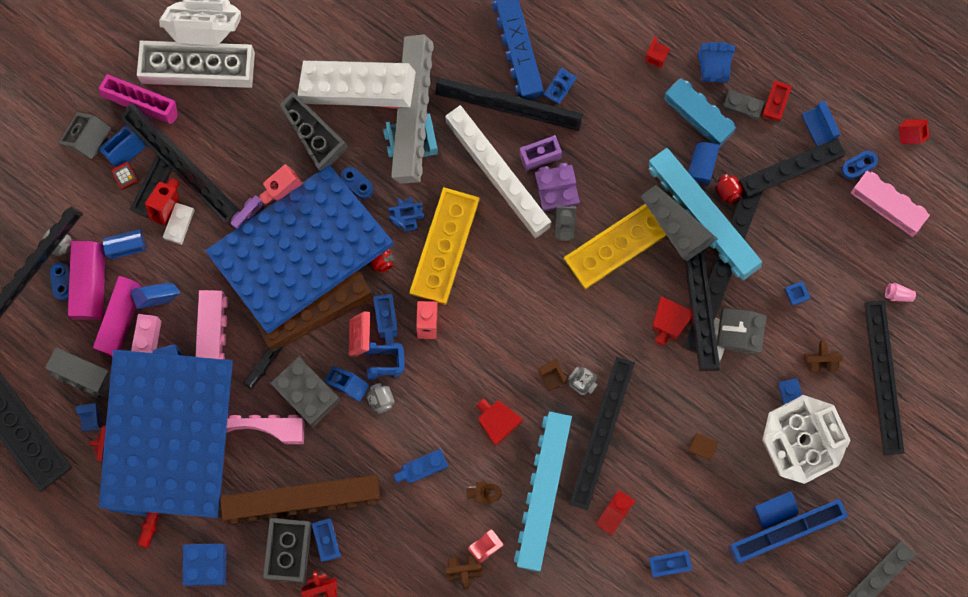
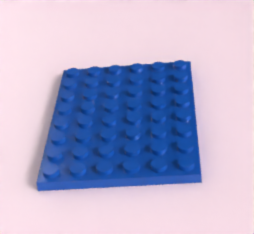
(299, 248)
(165, 433)

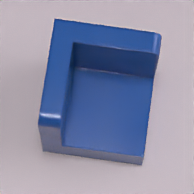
(89, 416)

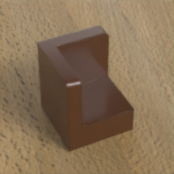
(552, 375)
(702, 446)

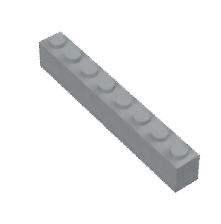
(411, 120)

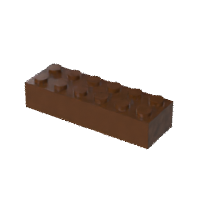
(333, 304)

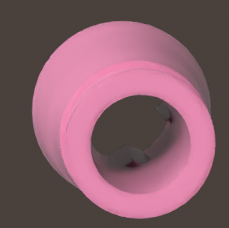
(897, 292)

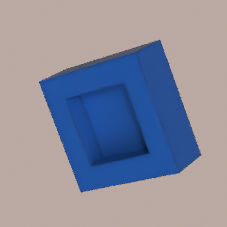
(797, 293)

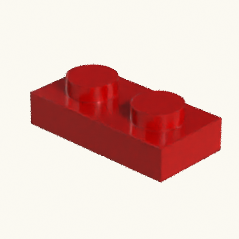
(777, 101)

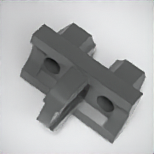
(565, 222)

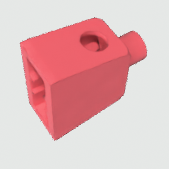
(280, 184)
(427, 319)

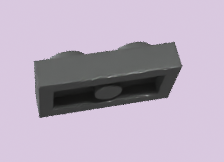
(743, 104)

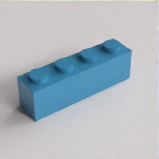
(699, 112)

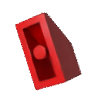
(615, 512)

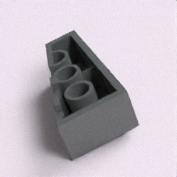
(318, 138)
(681, 227)

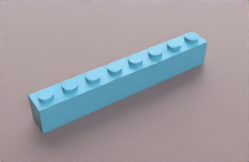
(696, 202)
(544, 491)

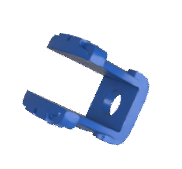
(715, 61)
(395, 348)

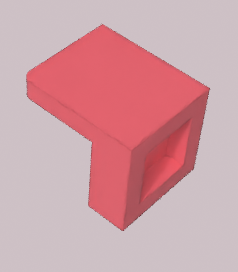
(485, 546)

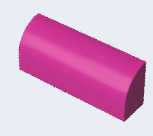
(147, 101)
(86, 281)
(117, 318)

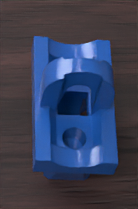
(565, 81)

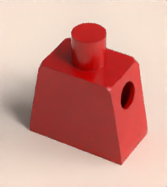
(162, 201)
(670, 320)
(497, 420)

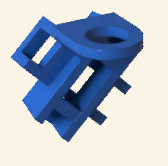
(405, 218)

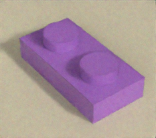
(250, 208)

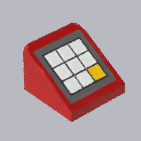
(124, 175)

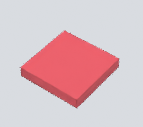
(359, 334)

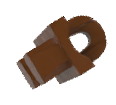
(831, 359)
(482, 492)
(456, 572)

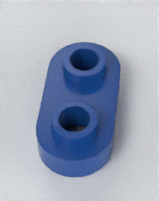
(858, 165)
(357, 182)
(60, 280)

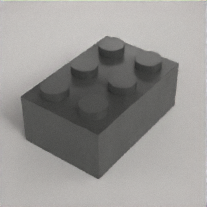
(79, 373)
(305, 392)
(287, 550)

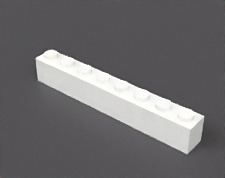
(498, 172)

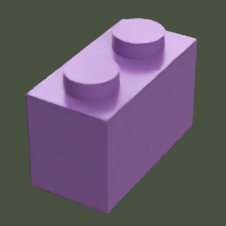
(540, 153)

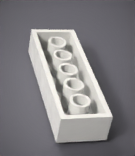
(195, 64)
(356, 83)

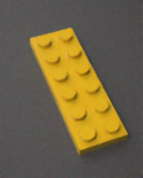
(444, 246)
(615, 246)

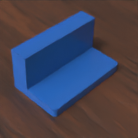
(821, 124)

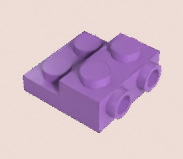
(556, 187)

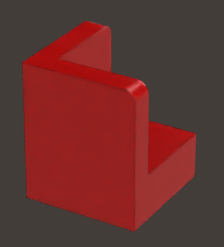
(657, 53)
(914, 131)

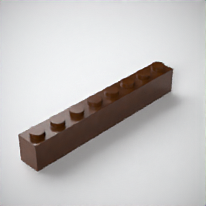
(300, 498)

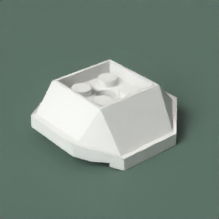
(200, 21)
(824, 440)

